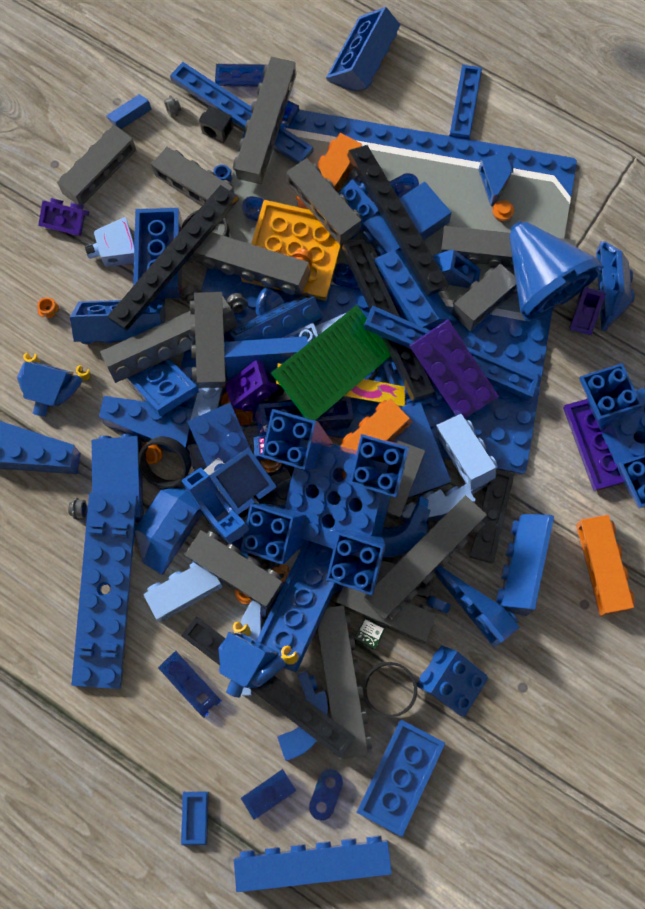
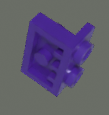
(61, 217)
(250, 387)

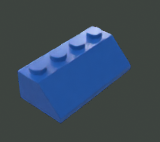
(364, 50)
(409, 294)
(92, 324)
(525, 563)

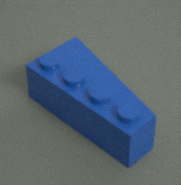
(142, 421)
(35, 452)

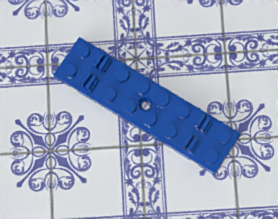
(104, 616)

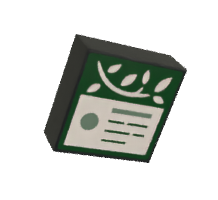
(369, 633)

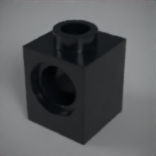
(216, 124)

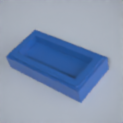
(195, 818)

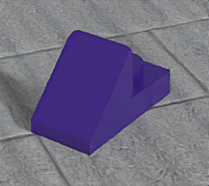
(587, 310)

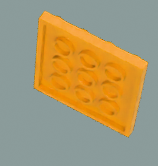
(290, 228)

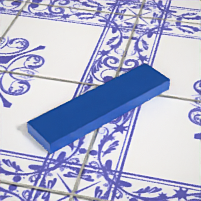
(465, 101)

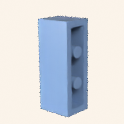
(467, 451)
(181, 591)

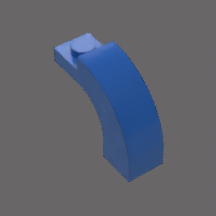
(214, 506)
(404, 537)
(298, 741)

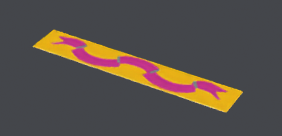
(376, 391)

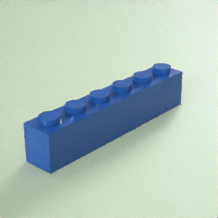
(312, 865)

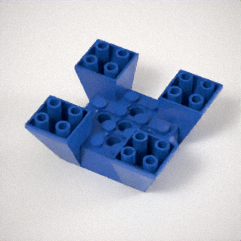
(621, 420)
(356, 537)

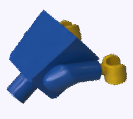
(47, 383)
(249, 661)

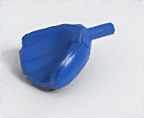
(268, 301)

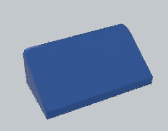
(129, 111)

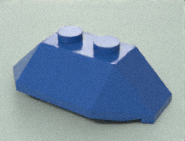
(615, 281)
(166, 527)

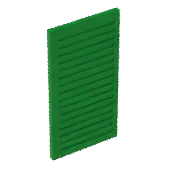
(331, 364)

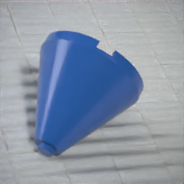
(547, 269)

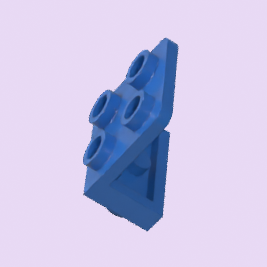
(359, 200)
(452, 680)

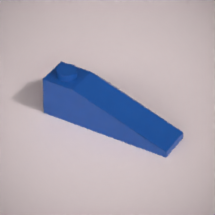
(486, 614)

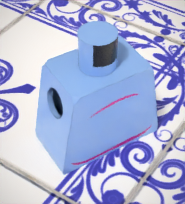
(113, 244)

